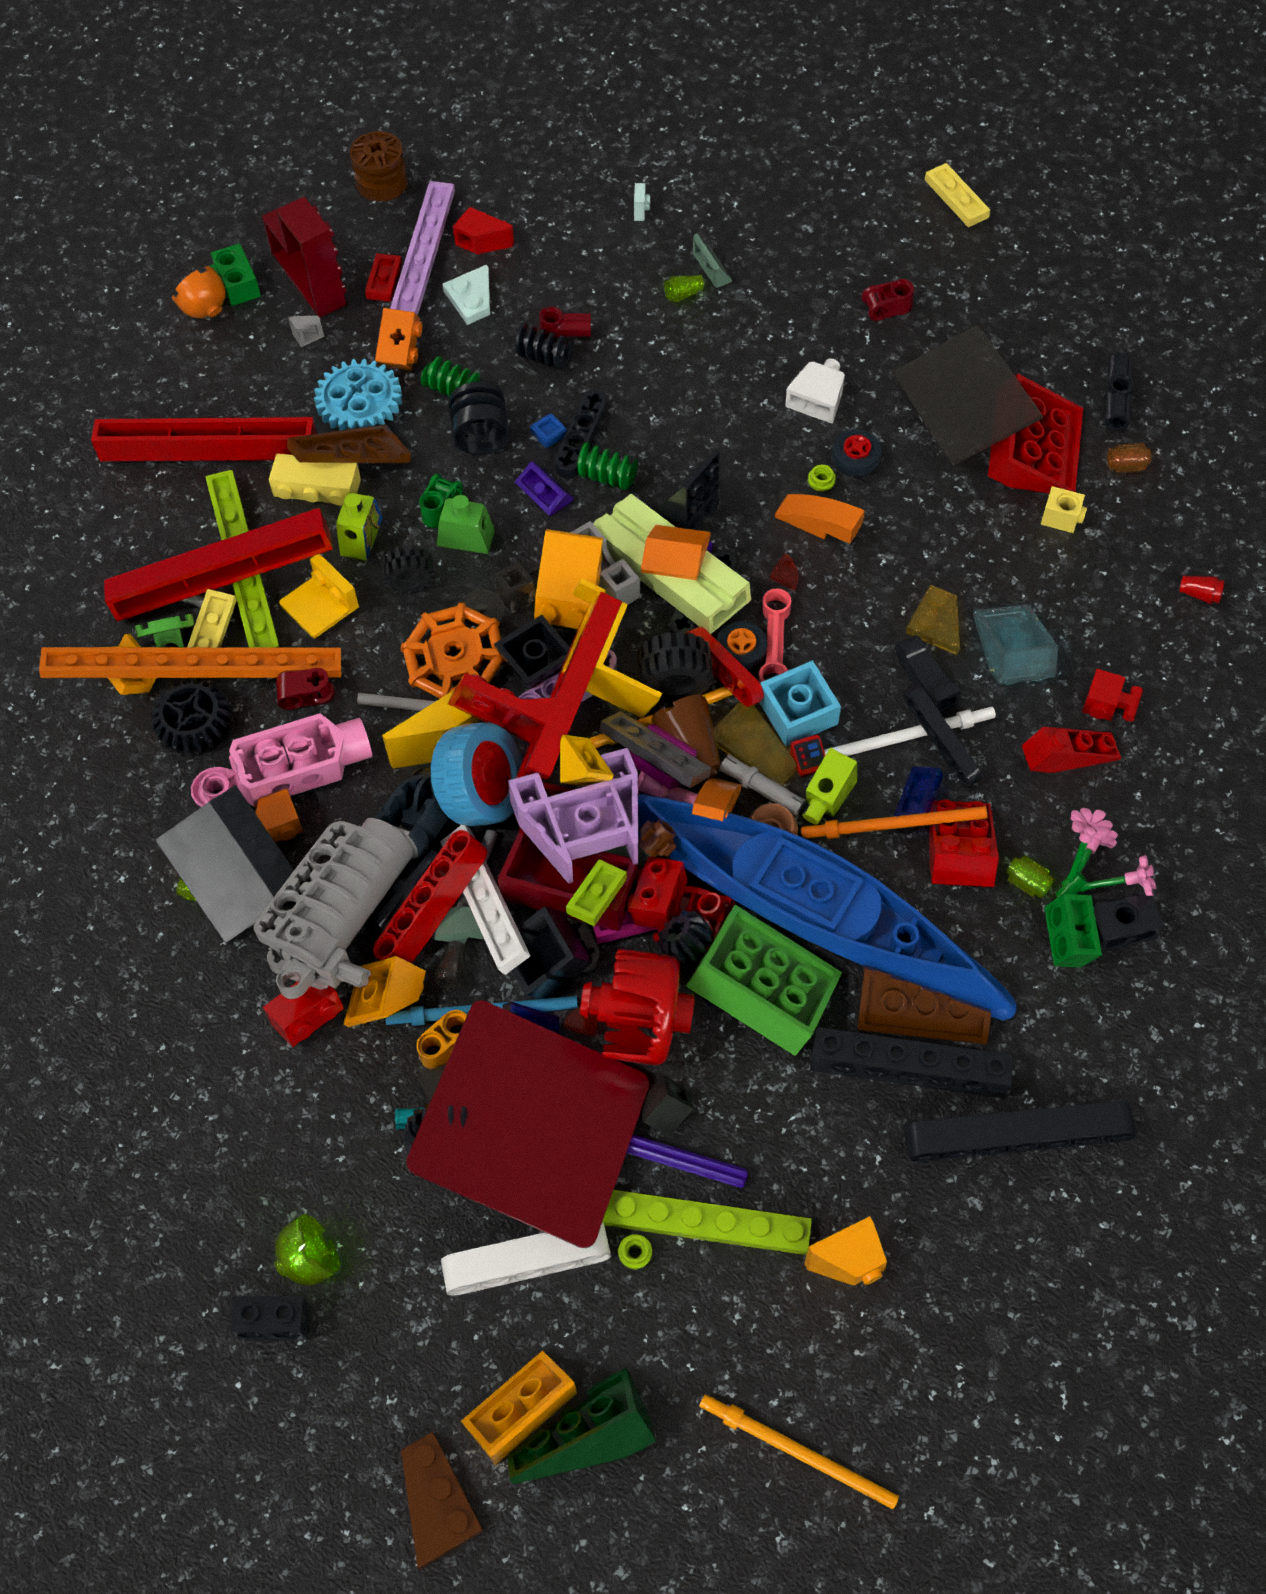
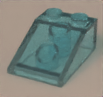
(1016, 644)

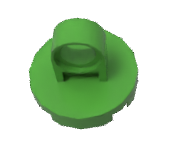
(166, 630)

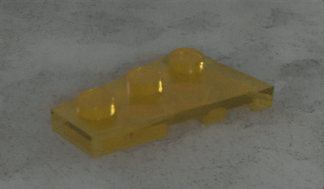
(752, 742)

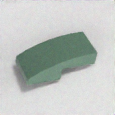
(458, 926)

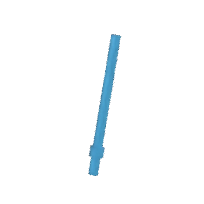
(418, 1015)

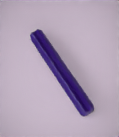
(687, 1161)

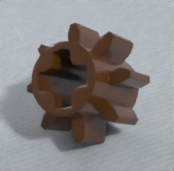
(657, 838)

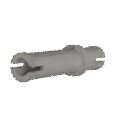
(758, 782)

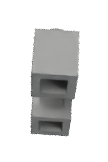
(615, 578)

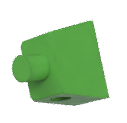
(465, 526)

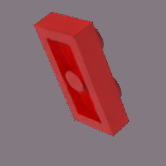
(383, 277)

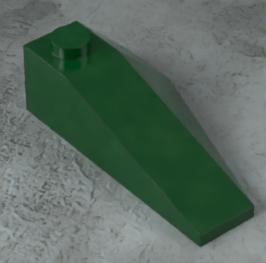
(596, 1432)

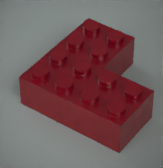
(307, 254)
(535, 883)

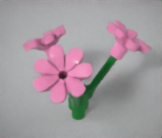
(1094, 833)

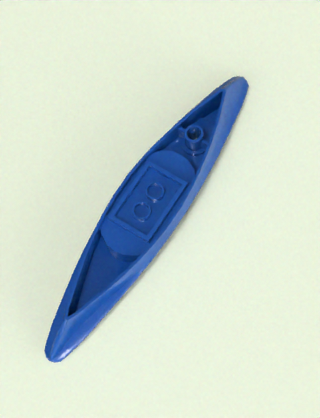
(823, 900)

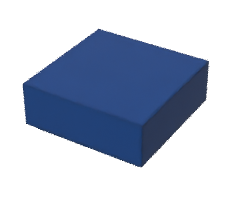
(548, 430)

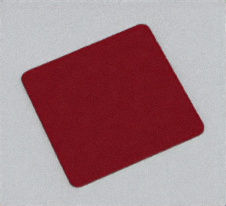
(546, 1123)

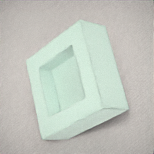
(641, 202)

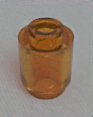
(1129, 457)

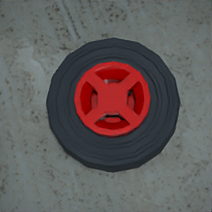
(865, 449)

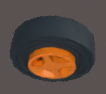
(748, 639)

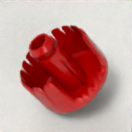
(640, 996)

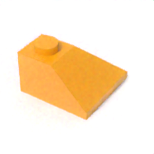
(390, 988)
(849, 1255)

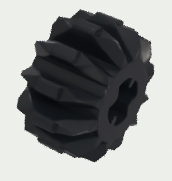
(685, 937)

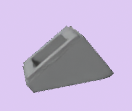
(306, 329)

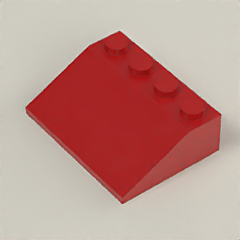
(1044, 451)

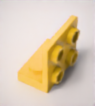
(321, 600)

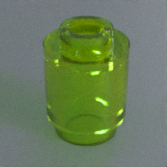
(1030, 876)

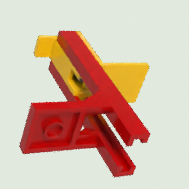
(582, 671)

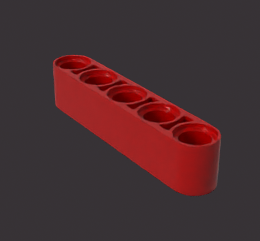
(431, 898)

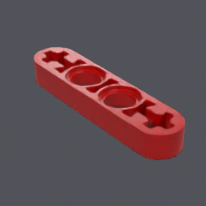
(731, 671)

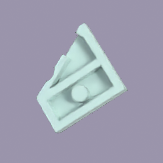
(470, 294)

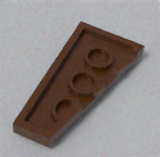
(356, 445)
(912, 1009)

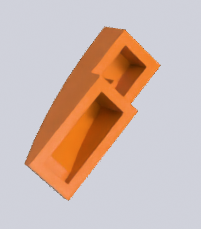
(821, 516)

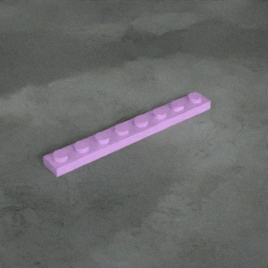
(423, 248)

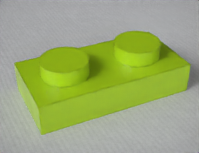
(596, 892)

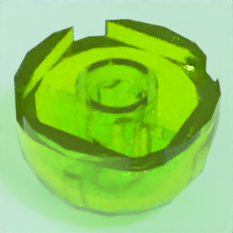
(303, 1252)

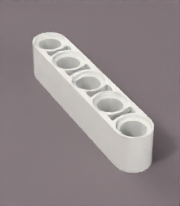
(517, 1261)

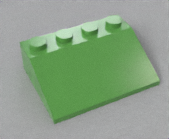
(765, 980)

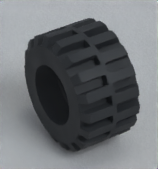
(675, 665)

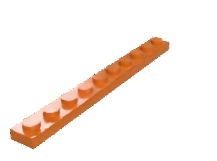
(184, 662)

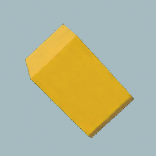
(581, 762)

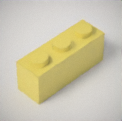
(313, 480)

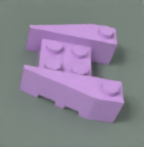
(583, 818)

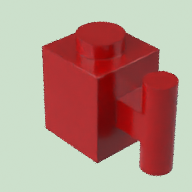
(1106, 695)

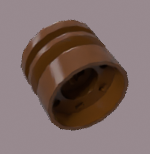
(378, 166)

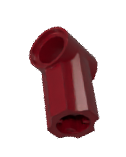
(564, 323)

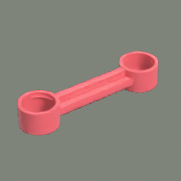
(775, 632)

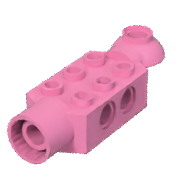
(287, 756)

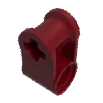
(890, 299)
(301, 688)

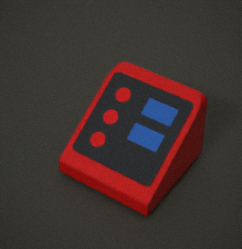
(807, 754)

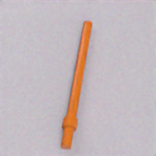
(833, 829)

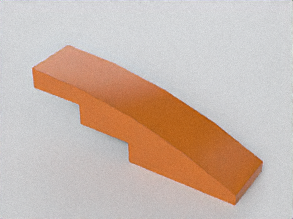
(716, 799)

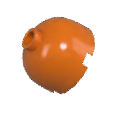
(201, 294)

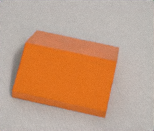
(675, 552)

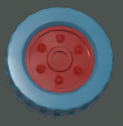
(473, 773)

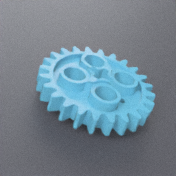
(358, 395)

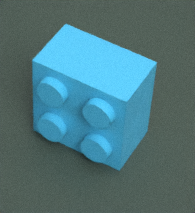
(799, 703)

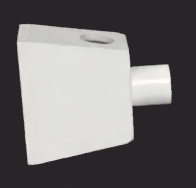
(817, 390)

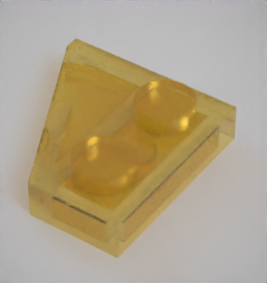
(937, 620)

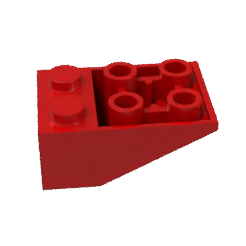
(963, 850)

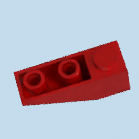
(1068, 749)

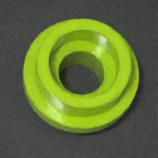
(821, 472)
(631, 1242)

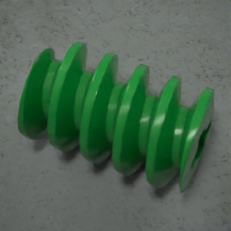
(444, 377)
(605, 468)

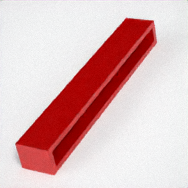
(196, 438)
(217, 564)

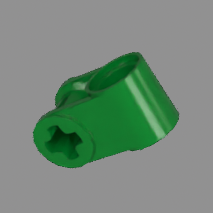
(434, 498)

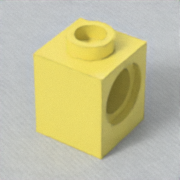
(1064, 510)

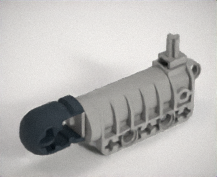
(345, 889)

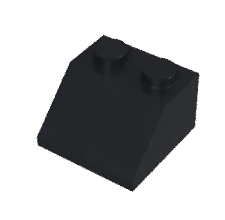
(534, 651)

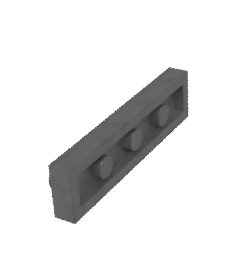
(655, 749)

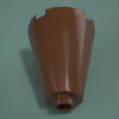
(692, 724)

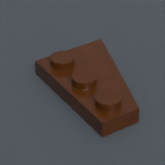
(436, 1502)

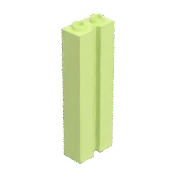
(705, 601)

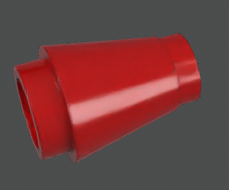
(1204, 588)

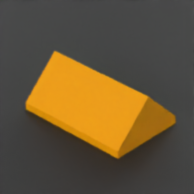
(519, 1407)

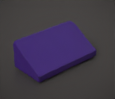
(543, 489)

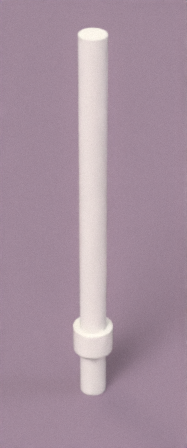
(963, 719)

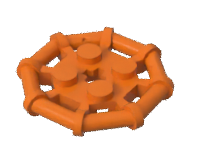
(448, 635)

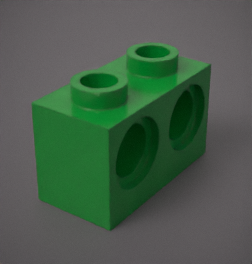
(236, 274)
(1072, 930)

